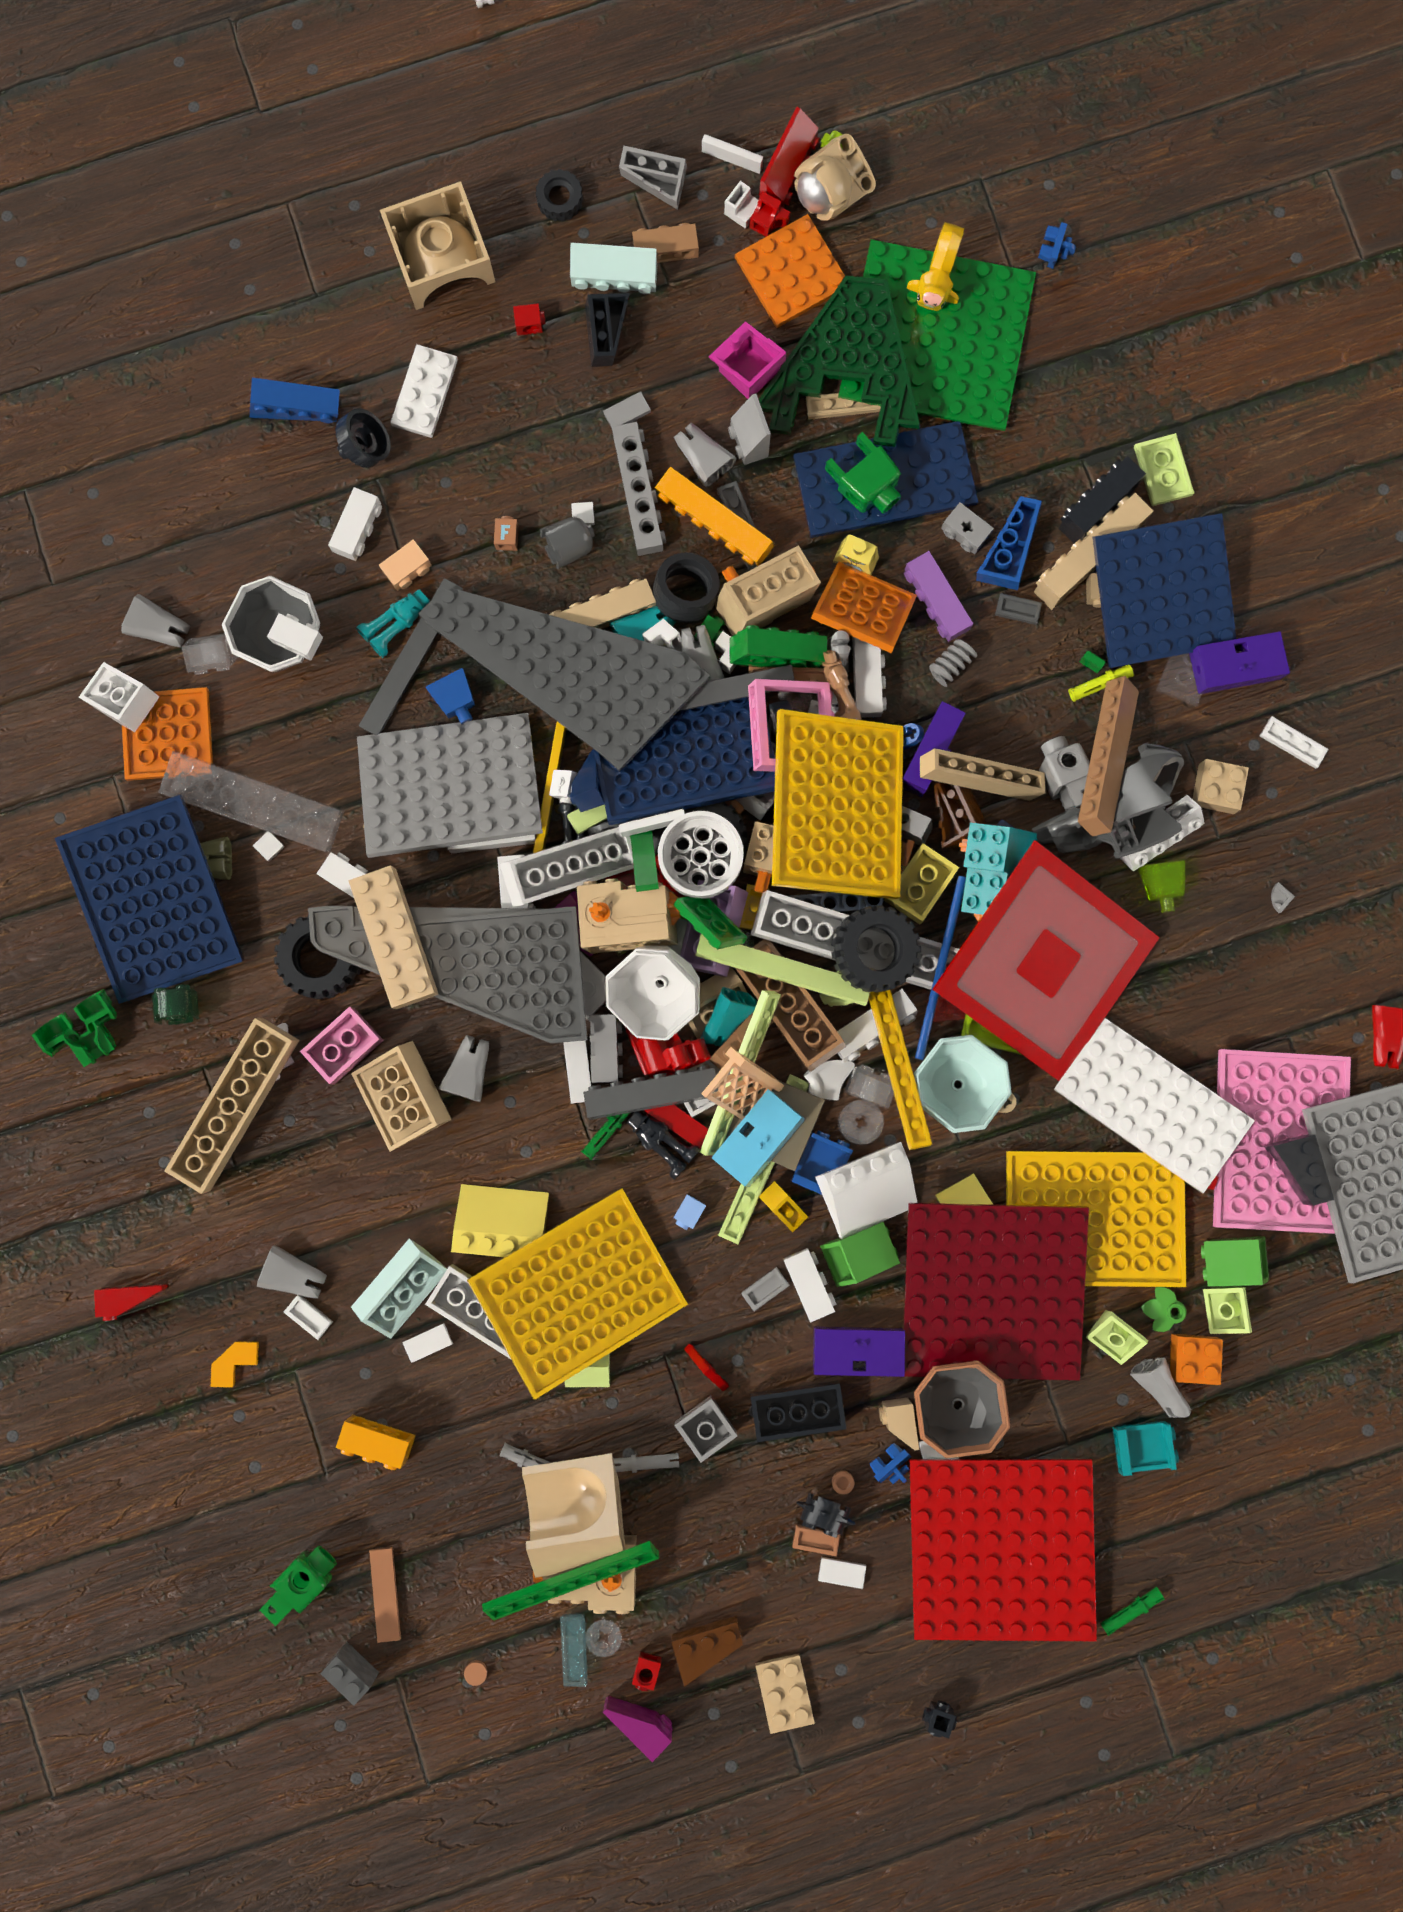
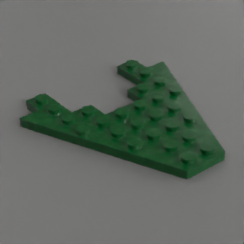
(849, 341)

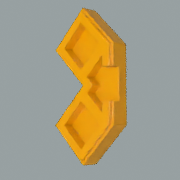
(237, 1354)

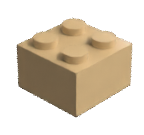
(1220, 786)

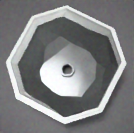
(254, 615)

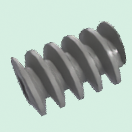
(951, 661)

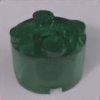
(175, 1005)

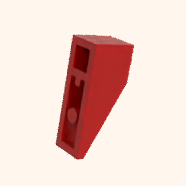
(119, 1300)

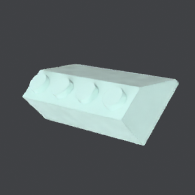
(613, 267)
(399, 1289)

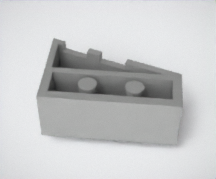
(655, 173)
(605, 1048)

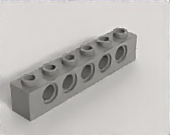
(624, 436)

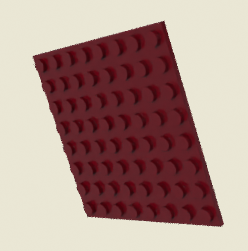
(996, 1288)

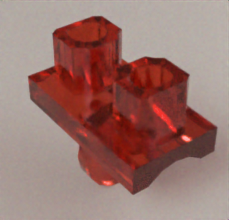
(947, 1011)

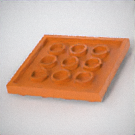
(791, 270)
(864, 607)
(174, 723)

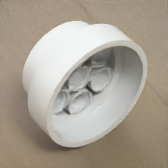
(686, 828)

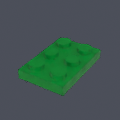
(710, 922)

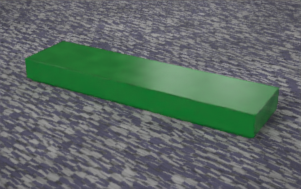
(644, 861)

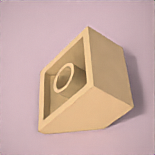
(900, 1420)

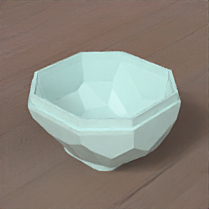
(982, 1077)

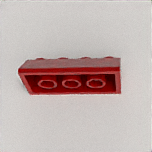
(792, 150)

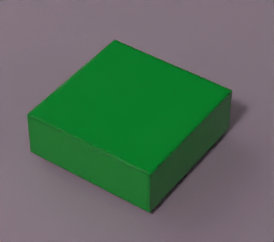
(1092, 661)

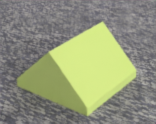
(1227, 1310)
(1116, 1337)
(593, 1376)

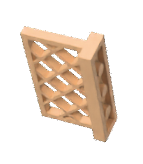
(751, 1074)

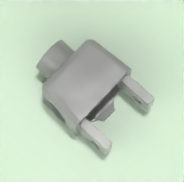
(1065, 771)

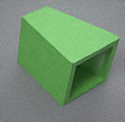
(860, 1255)
(1235, 1261)

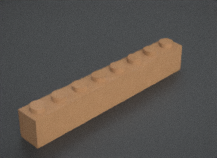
(1108, 757)

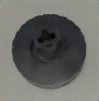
(354, 444)

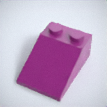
(643, 1726)

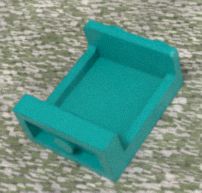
(1145, 1447)

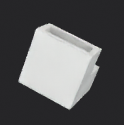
(740, 204)
(663, 635)
(722, 646)

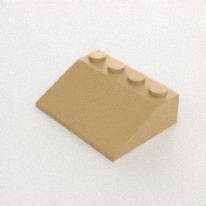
(401, 1095)

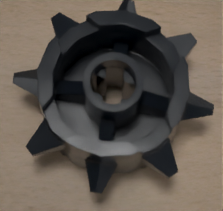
(825, 1515)

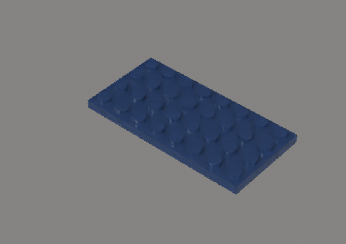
(931, 480)

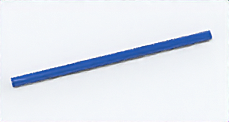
(941, 965)

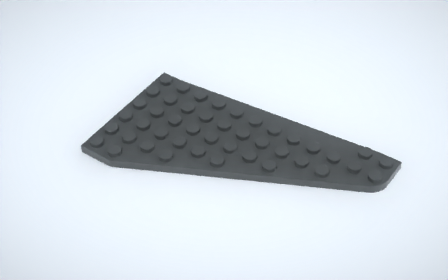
(588, 679)
(490, 961)

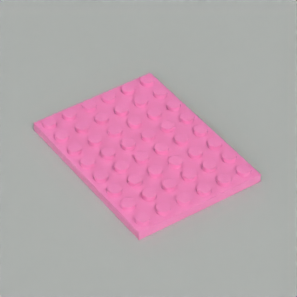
(1273, 1093)

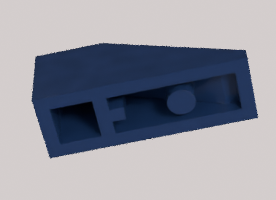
(586, 786)

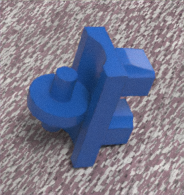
(1056, 235)
(884, 1471)

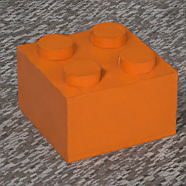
(1196, 1359)

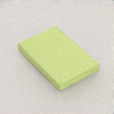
(1164, 469)

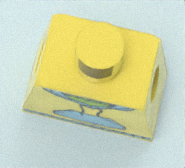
(857, 554)

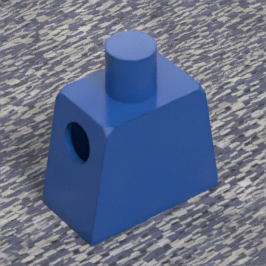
(453, 695)

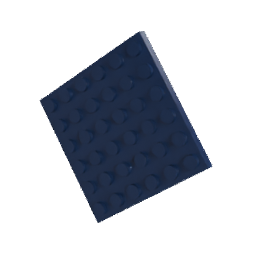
(1164, 589)

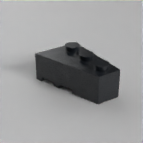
(604, 325)
(1303, 1167)

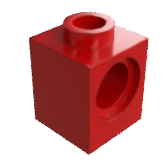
(528, 319)
(650, 1662)

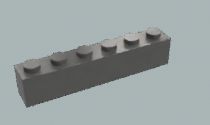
(648, 1094)

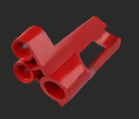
(668, 1055)

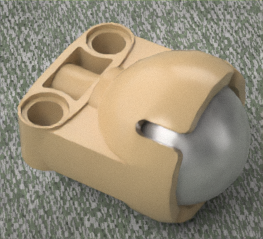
(833, 178)

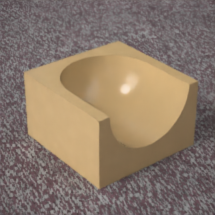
(436, 241)
(573, 1513)

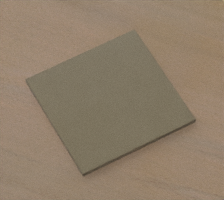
(807, 1106)

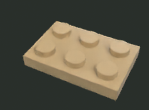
(784, 1693)

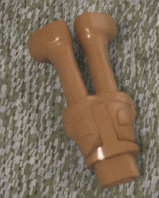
(838, 681)

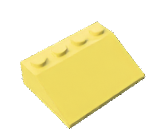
(497, 1220)

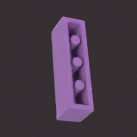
(938, 596)

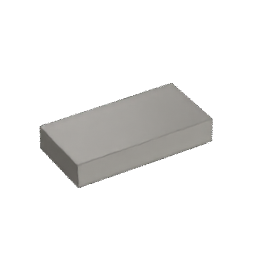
(627, 410)
(765, 1289)

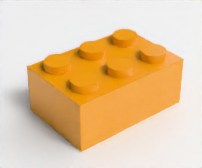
(375, 1442)

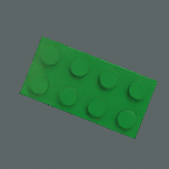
(776, 648)

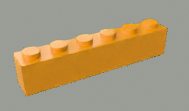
(714, 516)

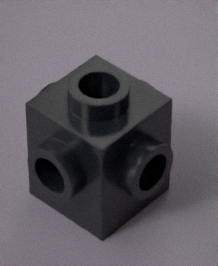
(943, 1725)

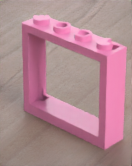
(758, 713)

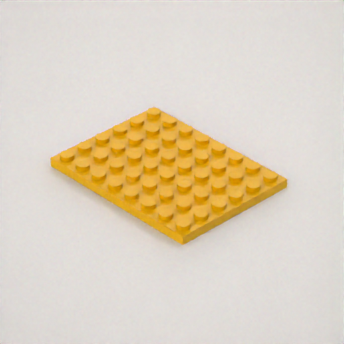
(837, 805)
(1132, 1206)
(577, 1293)

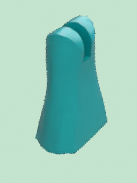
(639, 623)
(727, 1015)

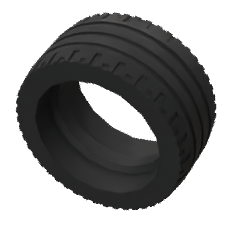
(693, 566)

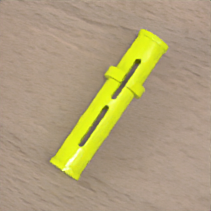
(1099, 683)

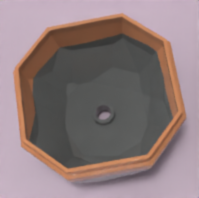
(973, 1426)

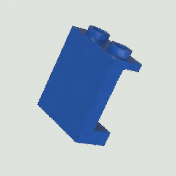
(820, 1157)

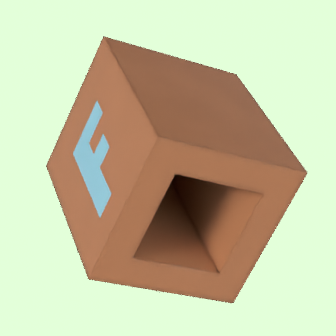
(506, 533)

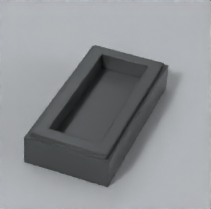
(1018, 609)

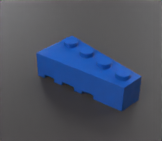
(293, 401)
(1010, 551)

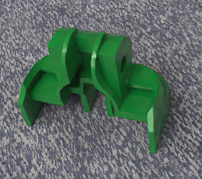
(89, 1045)

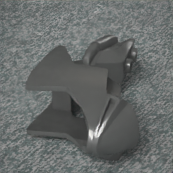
(1140, 802)

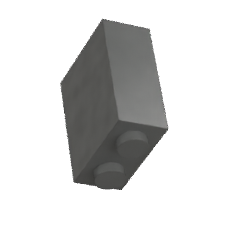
(350, 1673)

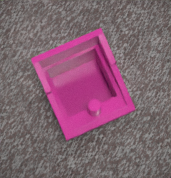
(748, 359)

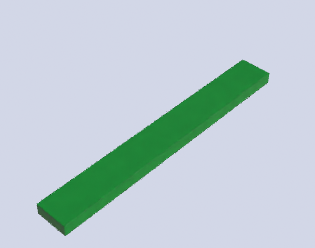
(571, 1580)

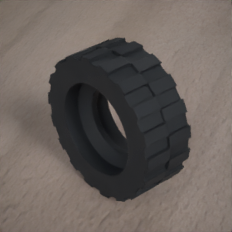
(551, 180)

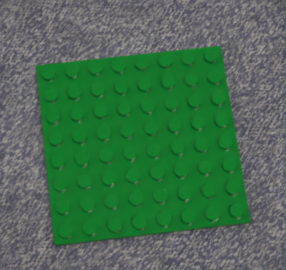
(968, 351)

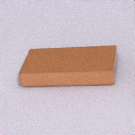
(815, 1541)

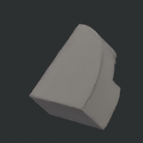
(1280, 897)

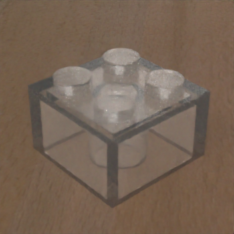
(208, 653)
(870, 1087)

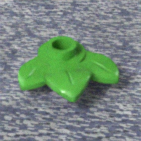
(1161, 1309)

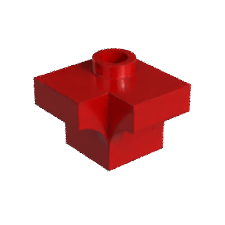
(768, 215)

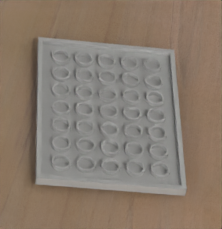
(448, 785)
(1364, 1165)

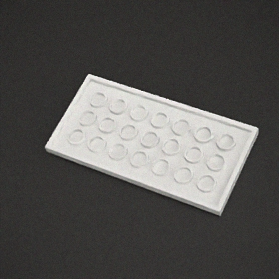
(1154, 1105)

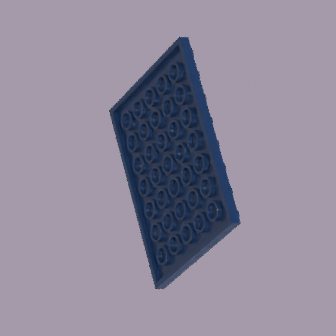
(688, 764)
(149, 898)

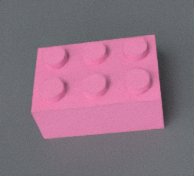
(341, 1045)

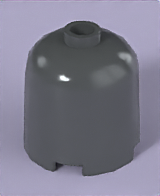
(567, 540)

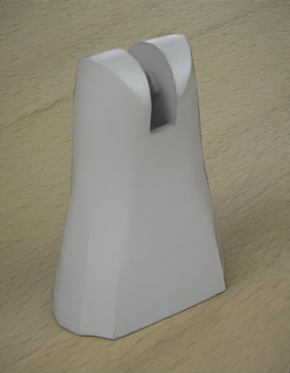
(704, 454)
(153, 623)
(839, 644)
(702, 651)
(467, 1070)
(289, 1274)
(1158, 1381)

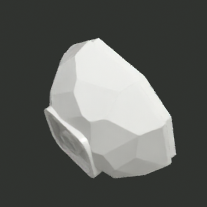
(643, 1003)

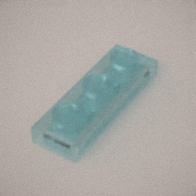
(574, 1650)

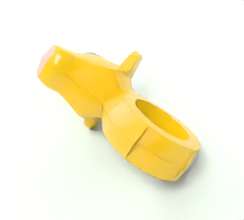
(935, 285)

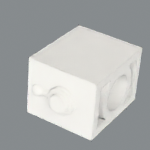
(562, 785)

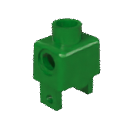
(870, 481)
(293, 1589)

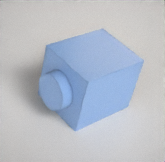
(689, 1212)

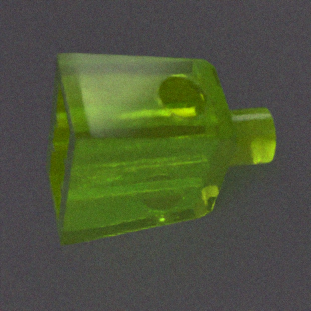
(1164, 882)

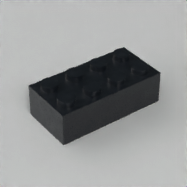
(1102, 498)
(798, 1411)

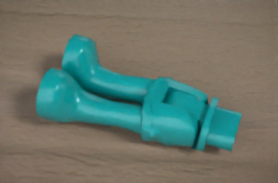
(405, 613)

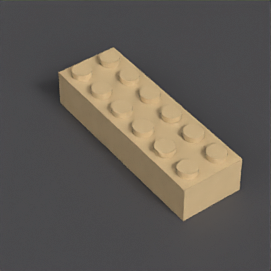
(1079, 562)
(393, 937)

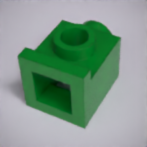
(714, 627)

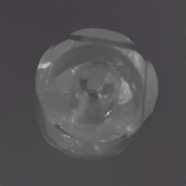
(872, 1117)

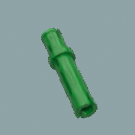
(591, 1150)
(1133, 1610)

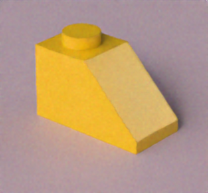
(783, 1206)

